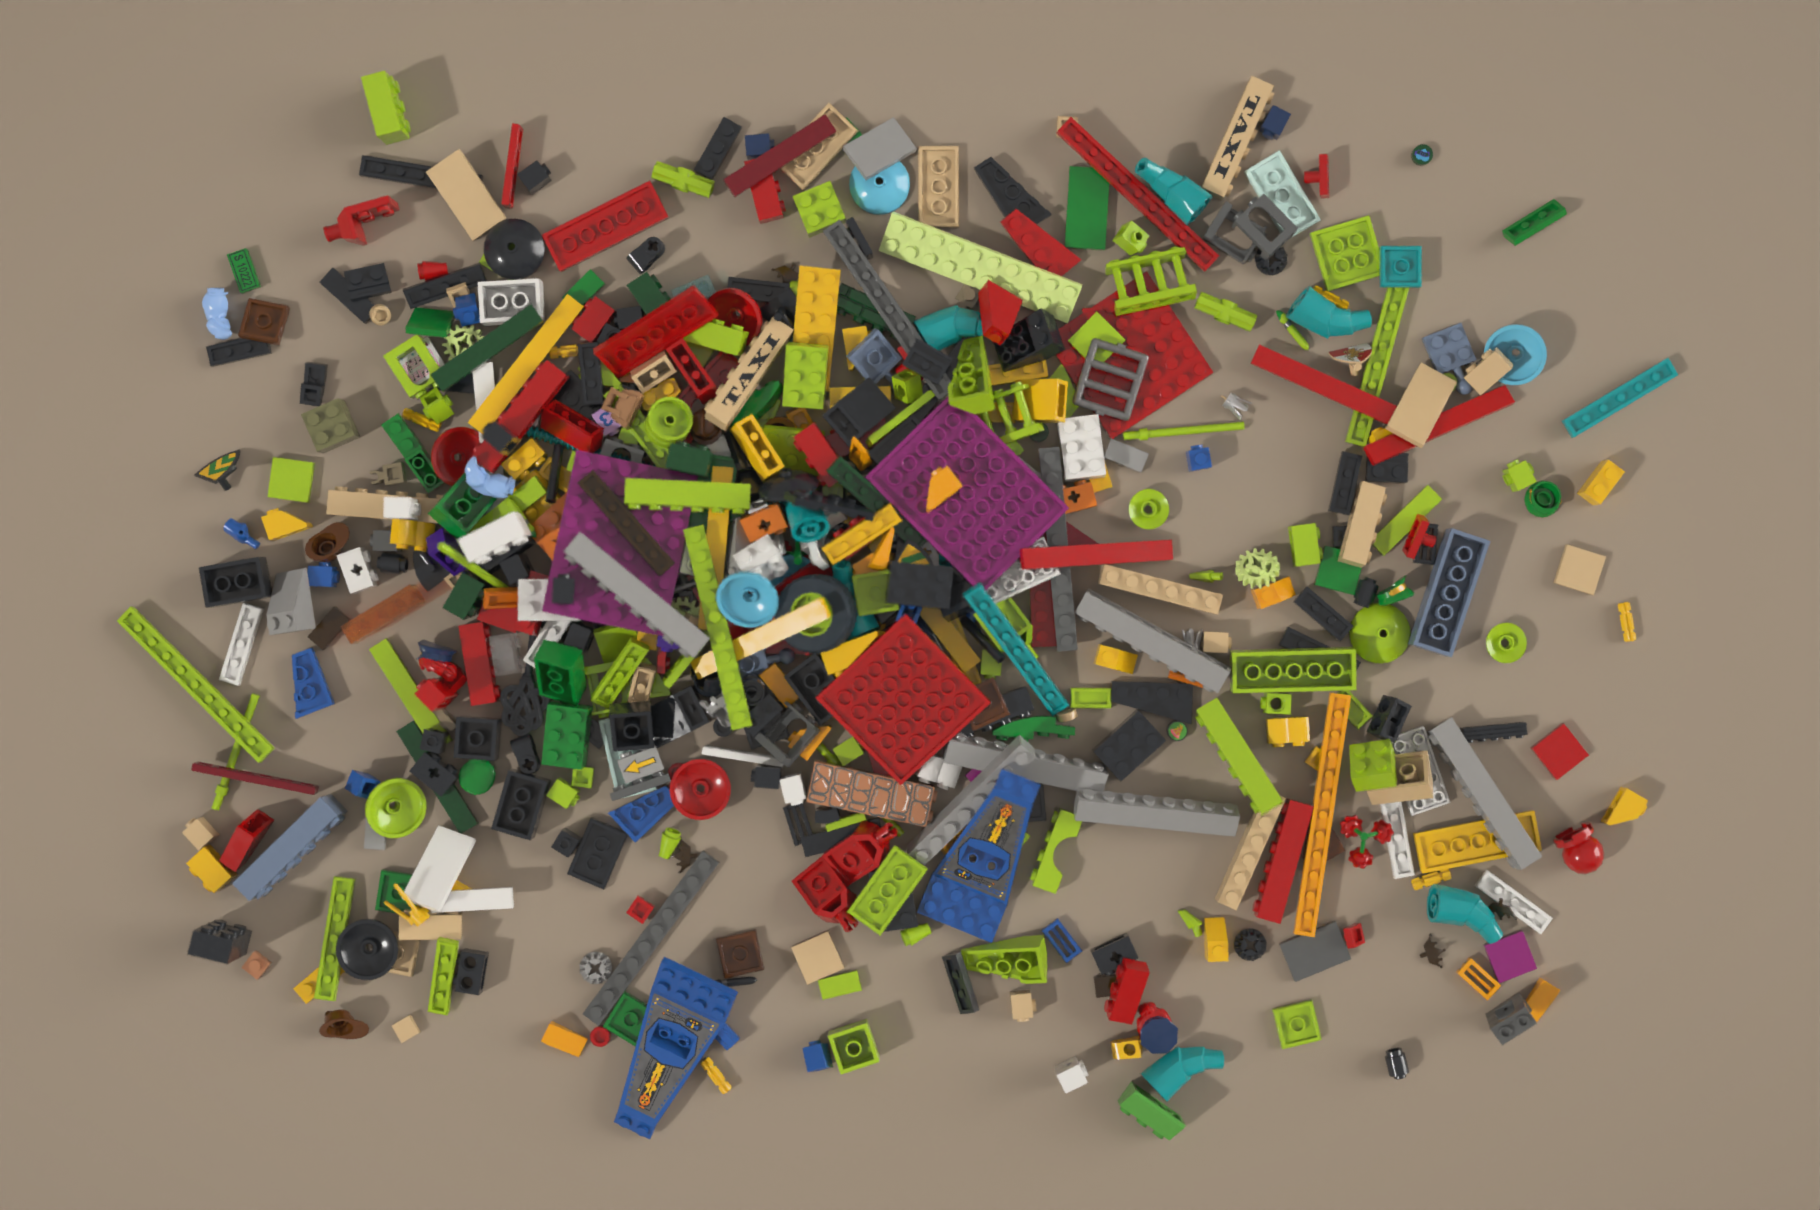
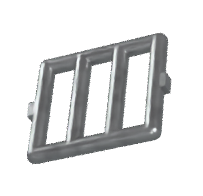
(1085, 382)

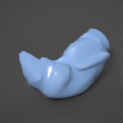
(215, 309)
(489, 485)

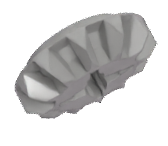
(595, 958)

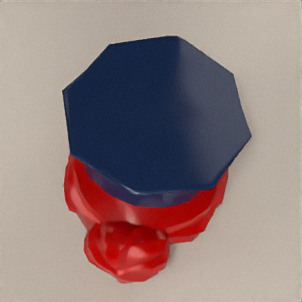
(437, 659)
(1156, 1029)

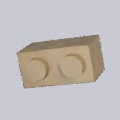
(1488, 370)
(653, 371)

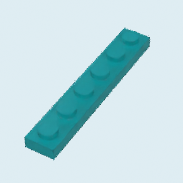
(1619, 397)

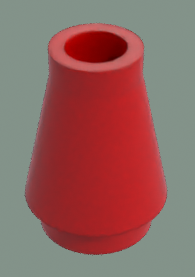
(430, 270)

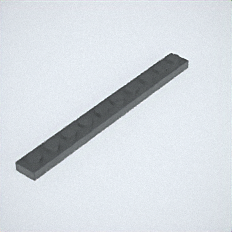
(878, 295)
(1057, 536)
(650, 938)

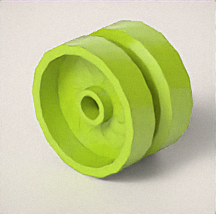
(677, 415)

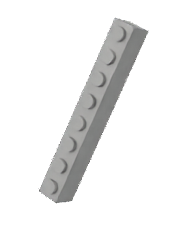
(635, 594)
(1153, 641)
(1044, 769)
(1484, 794)
(968, 801)
(1156, 812)

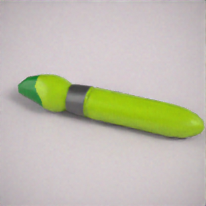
(1292, 330)
(514, 508)

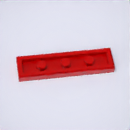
(512, 166)

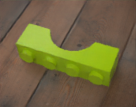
(1047, 875)

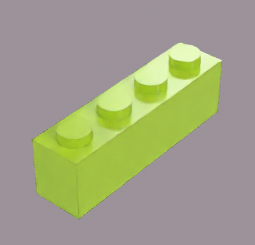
(720, 337)

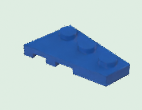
(310, 684)
(642, 814)

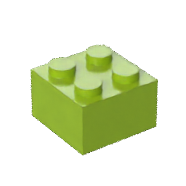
(819, 208)
(1372, 765)
(853, 1046)

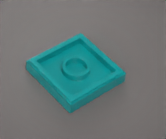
(1400, 267)

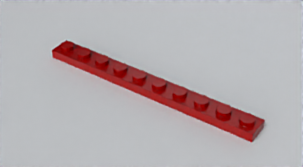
(1137, 193)

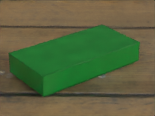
(585, 287)

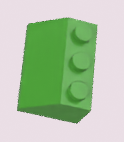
(1150, 1112)

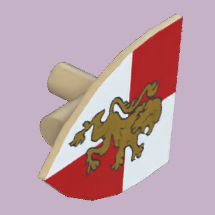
(1353, 355)

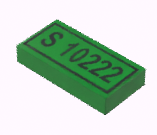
(243, 270)

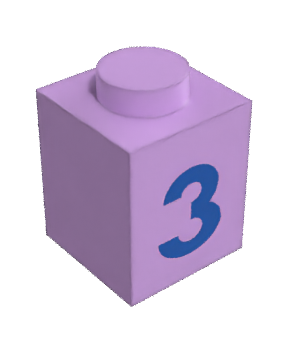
(605, 420)

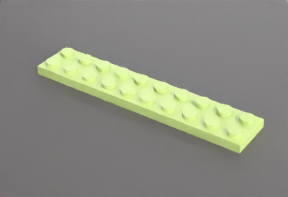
(978, 264)

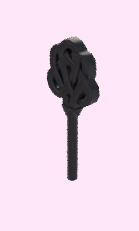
(516, 718)

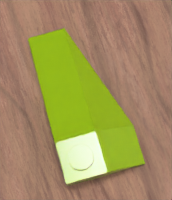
(971, 379)
(1015, 958)

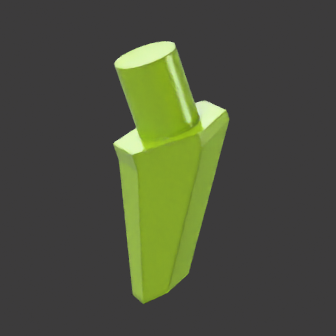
(1206, 576)
(1191, 921)

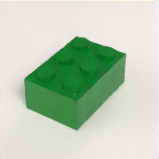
(560, 672)
(567, 735)

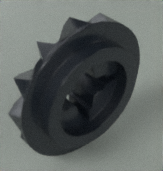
(1276, 267)
(1252, 935)

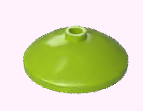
(1366, 633)
(404, 816)

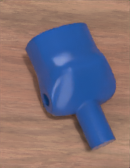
(240, 532)

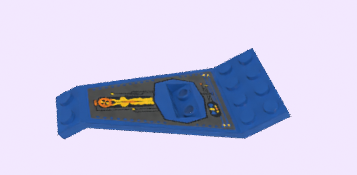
(968, 892)
(676, 1031)

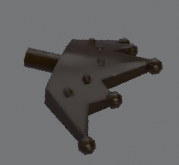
(787, 273)
(684, 855)
(1501, 909)
(1432, 952)

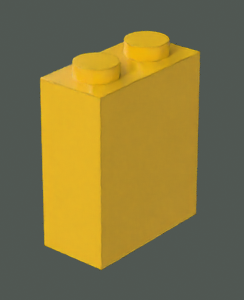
(1044, 399)

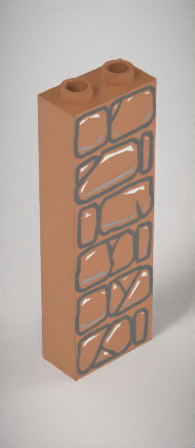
(871, 793)

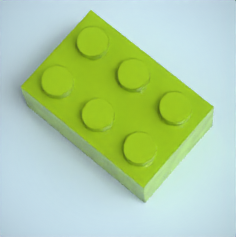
(386, 107)
(805, 375)

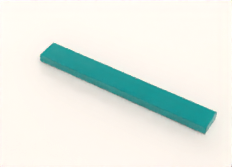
(1015, 648)

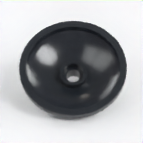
(525, 257)
(787, 479)
(357, 958)

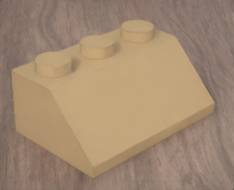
(1413, 780)

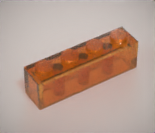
(383, 614)

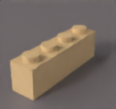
(1362, 523)

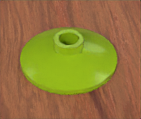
(1156, 501)
(1515, 645)

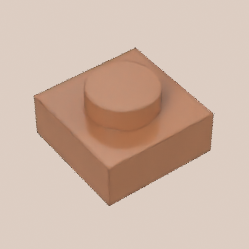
(256, 965)

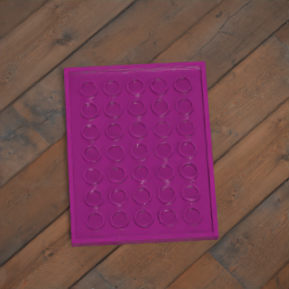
(993, 513)
(584, 516)

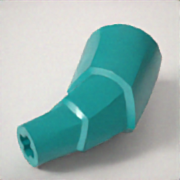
(1178, 192)
(1324, 318)
(948, 326)
(805, 523)
(864, 624)
(1462, 908)
(1177, 1067)

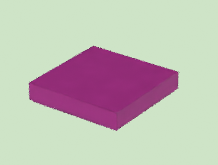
(1510, 956)

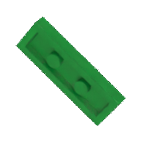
(1534, 222)

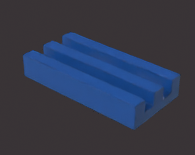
(1051, 926)

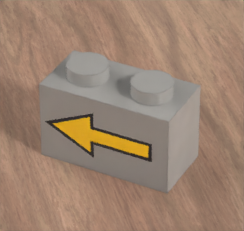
(639, 764)

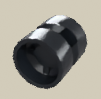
(754, 688)

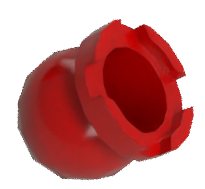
(1580, 850)

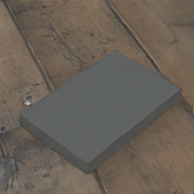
(1315, 954)

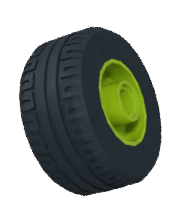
(829, 632)

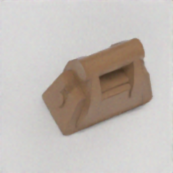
(626, 406)

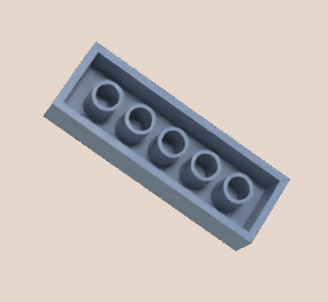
(1449, 592)
(290, 847)

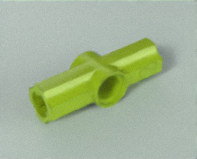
(683, 179)
(1225, 311)

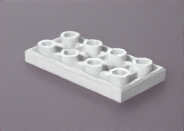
(1016, 580)
(1415, 741)
(439, 868)

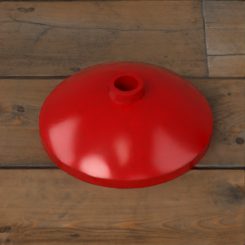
(729, 301)
(451, 442)
(699, 804)

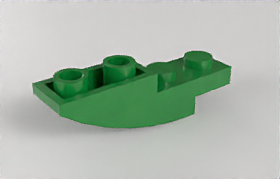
(760, 401)
(412, 451)
(1026, 726)

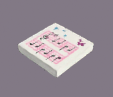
(415, 366)

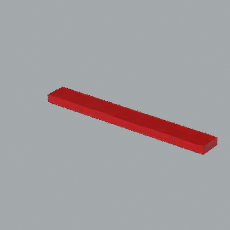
(1323, 384)
(1447, 422)
(1096, 554)

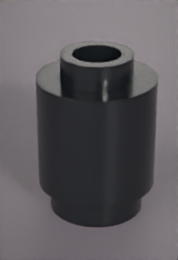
(392, 563)
(1365, 592)
(1396, 1063)

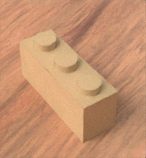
(437, 925)

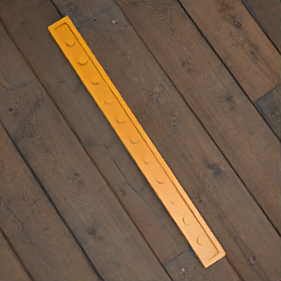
(1322, 814)

